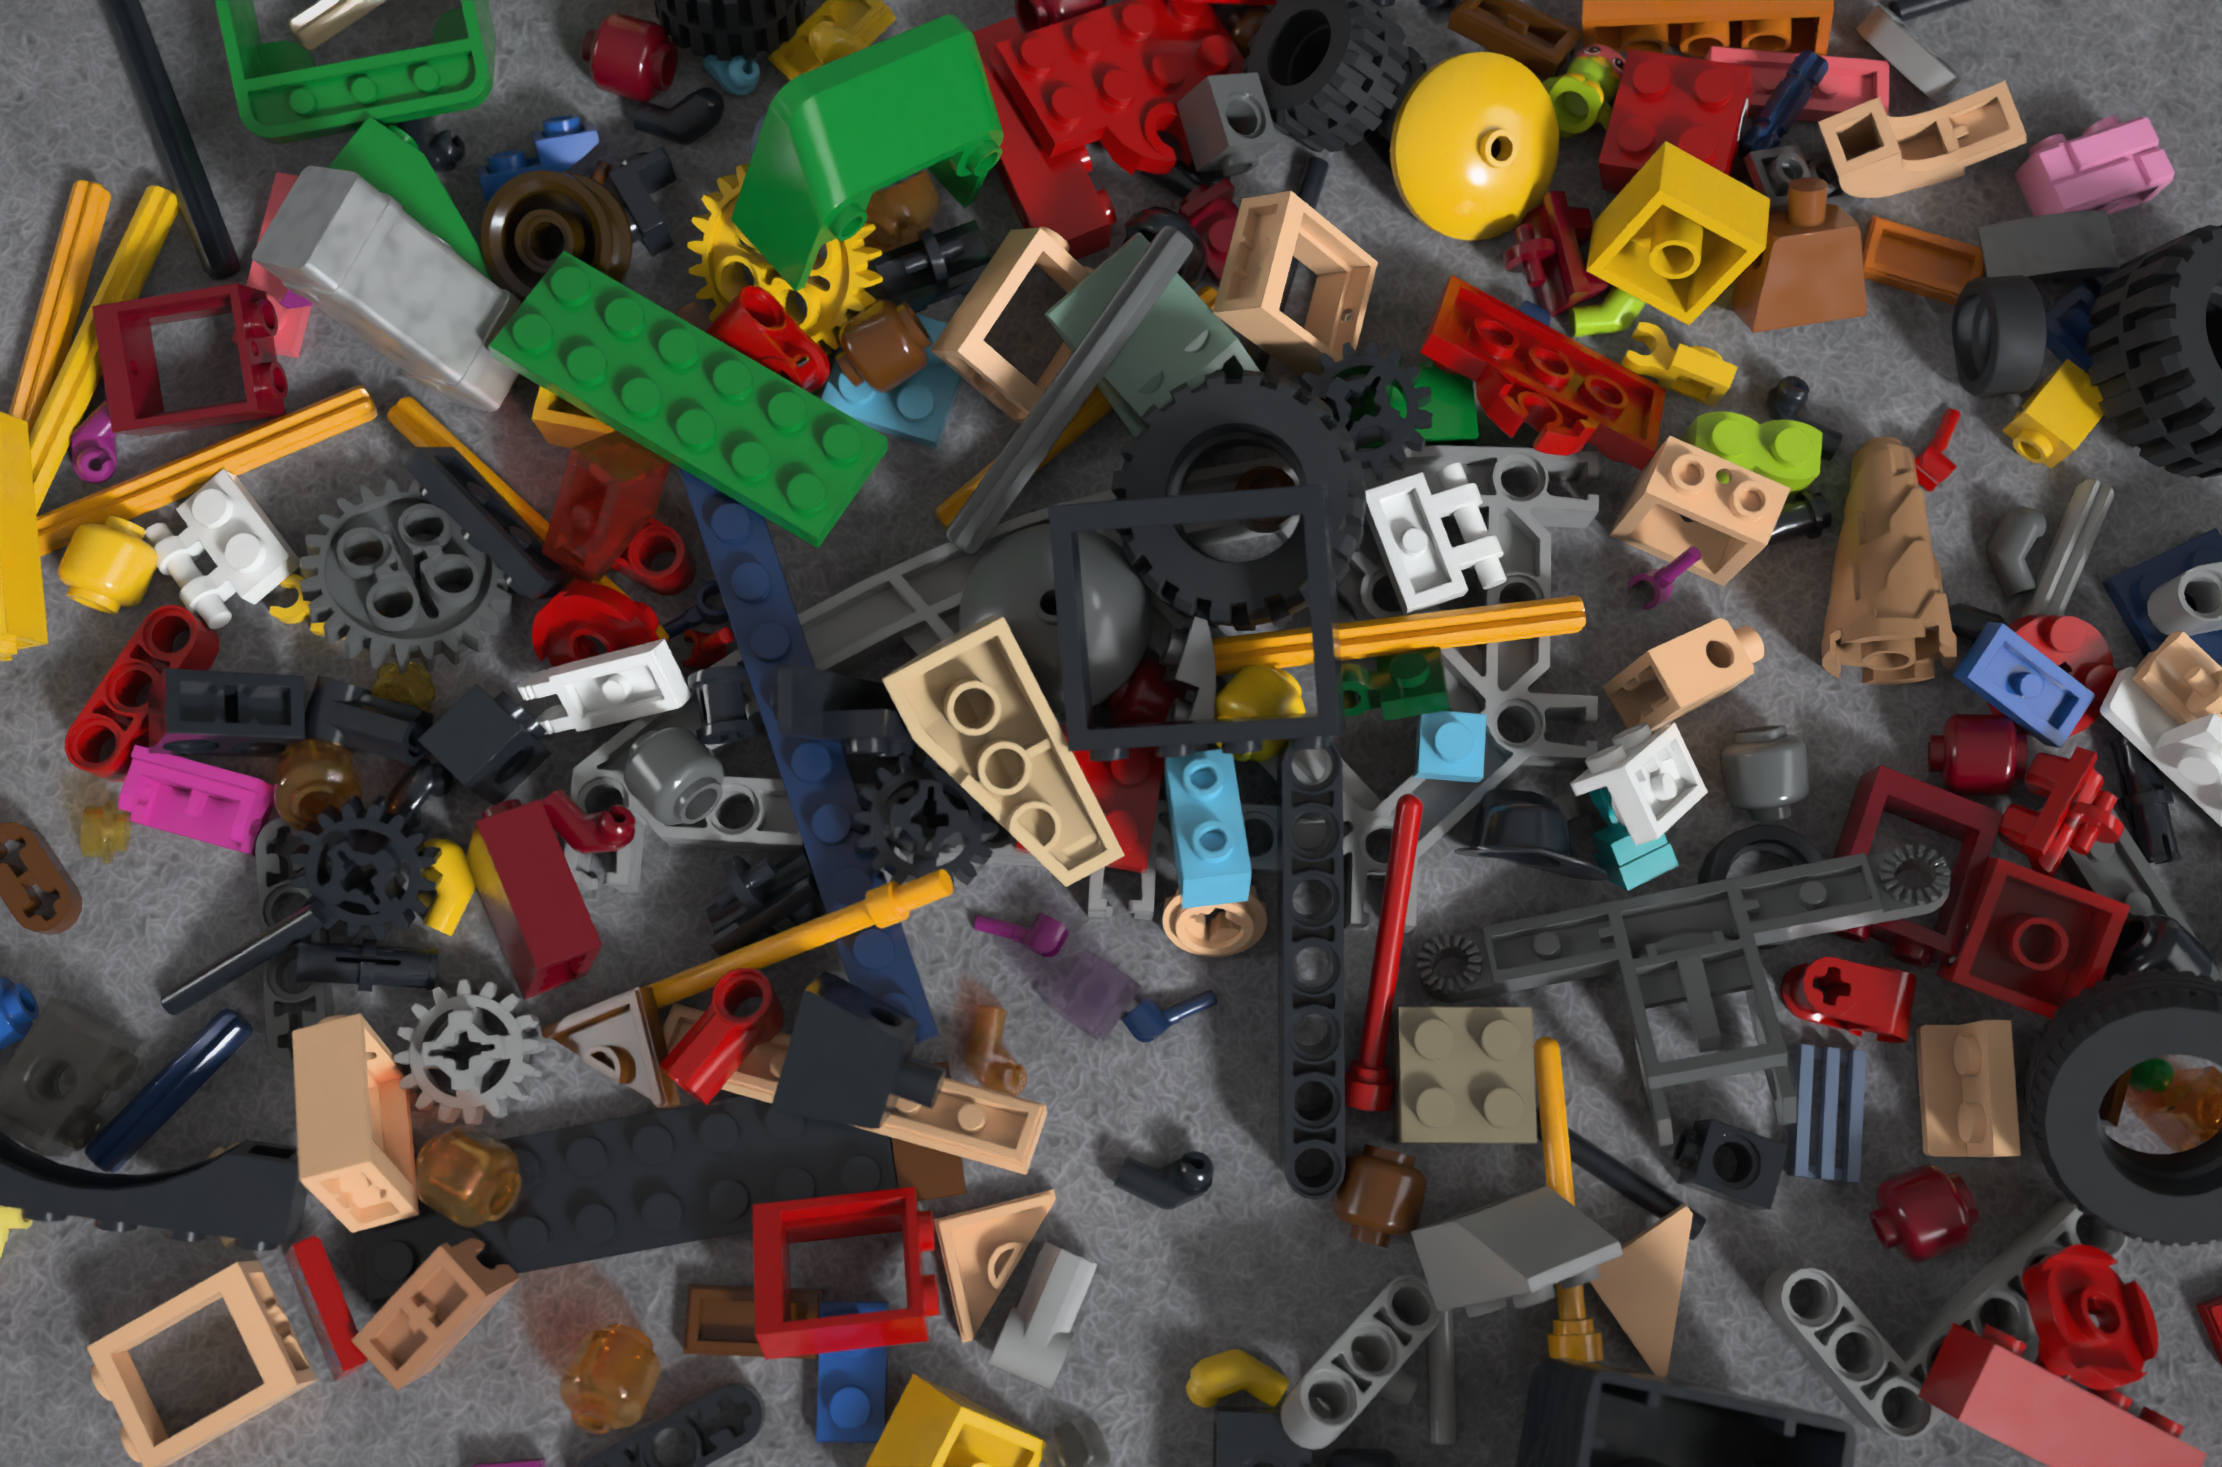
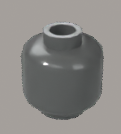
(1765, 771)
(674, 776)

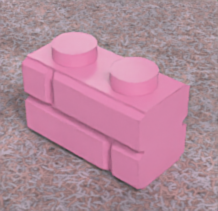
(2101, 171)

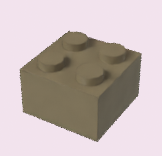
(1463, 1075)

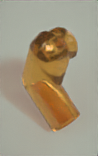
(988, 1058)

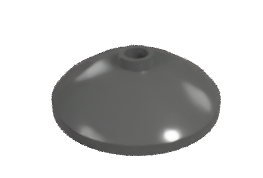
(1019, 577)

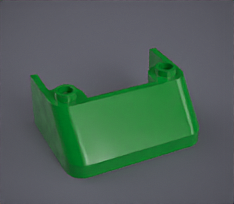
(293, 100)
(861, 128)

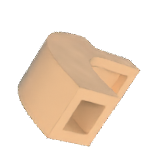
(1899, 154)

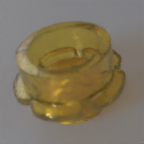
(411, 688)
(104, 831)

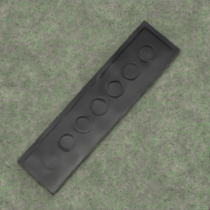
(642, 1187)

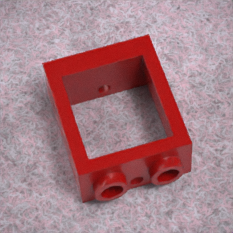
(834, 1218)

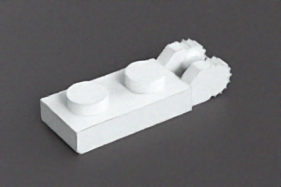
(609, 688)

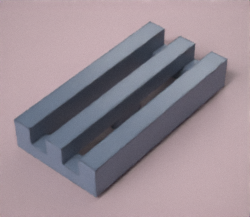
(1852, 1118)

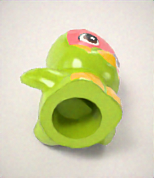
(1586, 89)

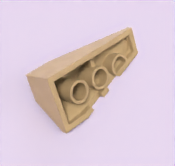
(994, 733)

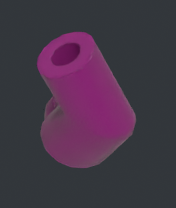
(95, 447)

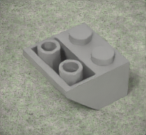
(1512, 1251)

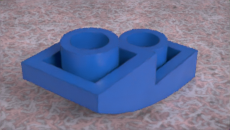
(556, 148)

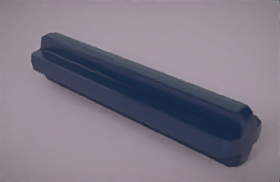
(168, 1090)

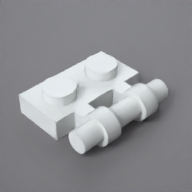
(237, 537)
(1415, 543)

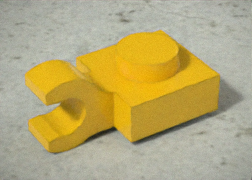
(1687, 370)

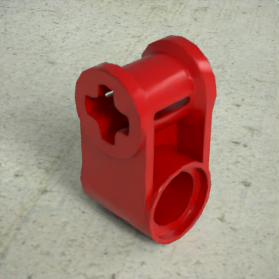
(765, 333)
(649, 543)
(1857, 999)

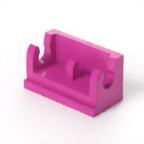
(196, 800)

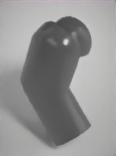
(2009, 547)

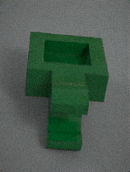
(1401, 686)

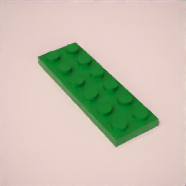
(690, 398)

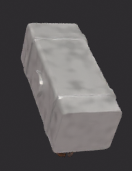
(391, 284)

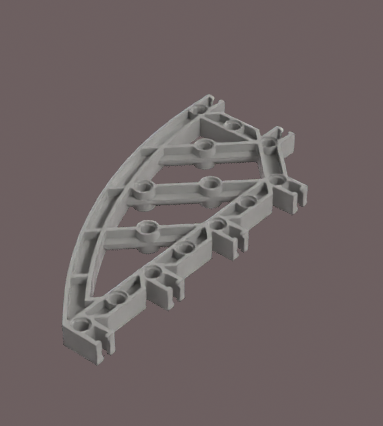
(921, 607)

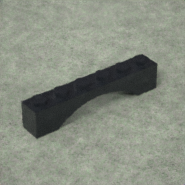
(239, 1194)

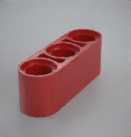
(113, 704)

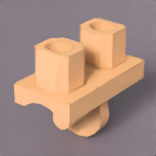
(2181, 679)

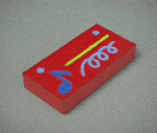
(325, 1306)

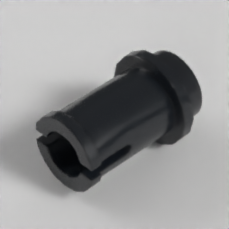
(1803, 516)

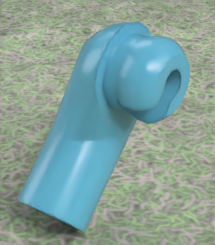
(733, 76)

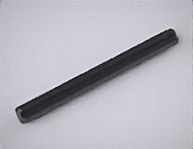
(172, 138)

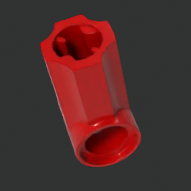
(720, 1039)

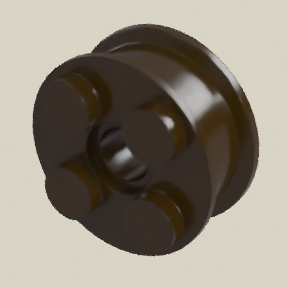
(528, 209)

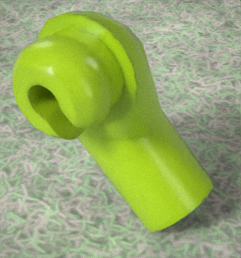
(1611, 316)

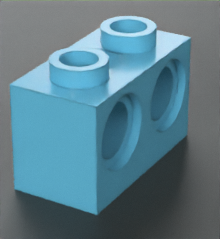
(1207, 829)

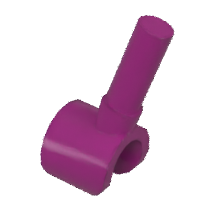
(1665, 576)
(1044, 936)

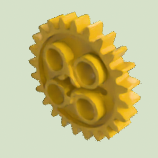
(725, 259)

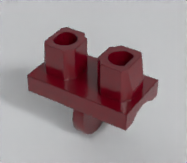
(1551, 254)

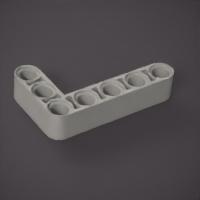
(1880, 1366)

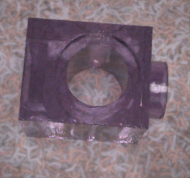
(1095, 996)

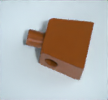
(1808, 266)

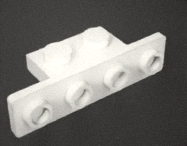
(2184, 753)

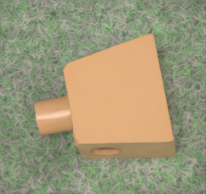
(1684, 673)

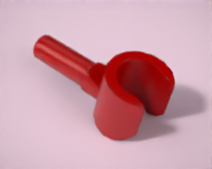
(1932, 459)
(707, 647)

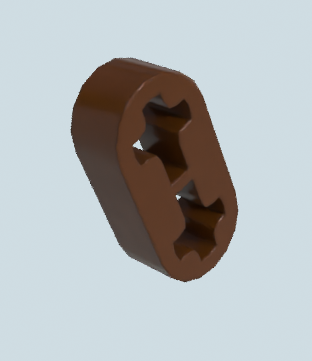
(47, 872)

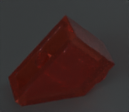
(603, 503)

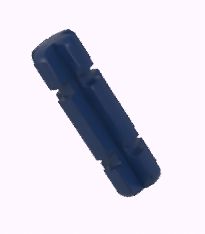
(1785, 103)

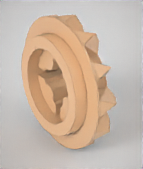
(1225, 935)

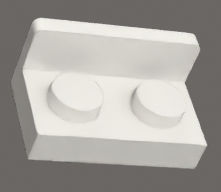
(1647, 777)

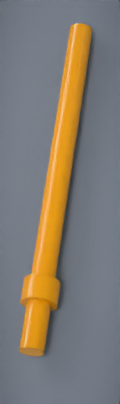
(881, 907)

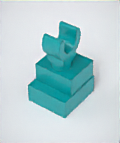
(1617, 854)

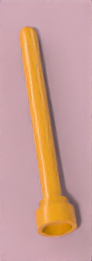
(1573, 1331)

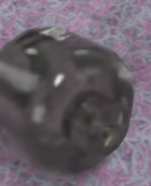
(1075, 1444)

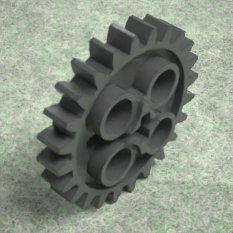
(354, 595)

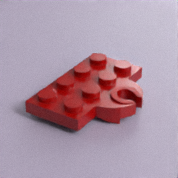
(1116, 77)
(1543, 378)

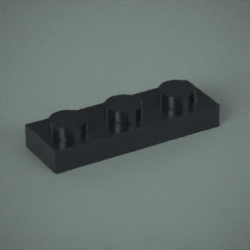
(487, 521)

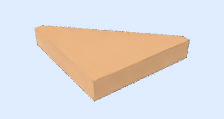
(984, 1249)
(1646, 1286)

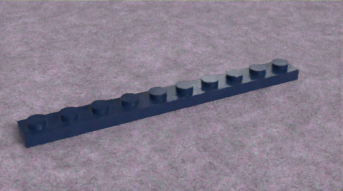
(811, 769)

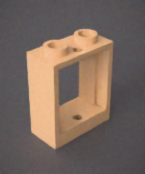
(1256, 272)
(963, 341)
(1727, 519)
(353, 1123)
(264, 1331)

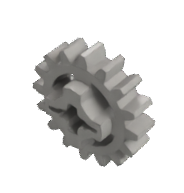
(469, 1079)

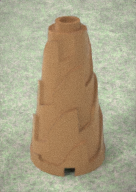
(1885, 579)

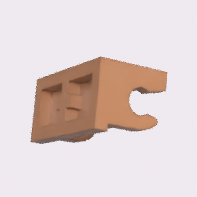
(433, 1312)

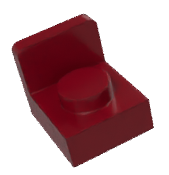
(1215, 218)

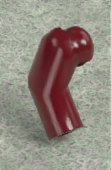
(589, 831)

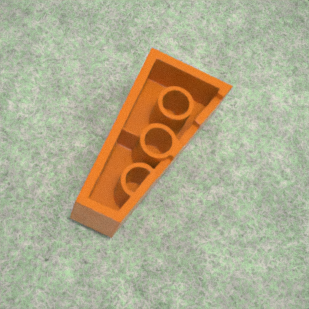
(1706, 23)

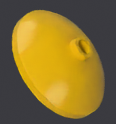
(1446, 140)

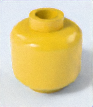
(108, 565)
(1259, 692)

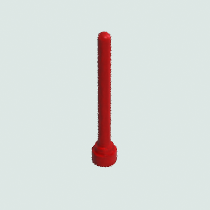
(1368, 1079)

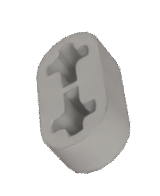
(1909, 53)

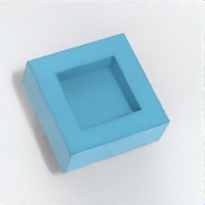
(1450, 746)

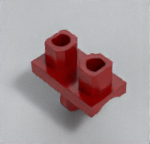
(2071, 817)

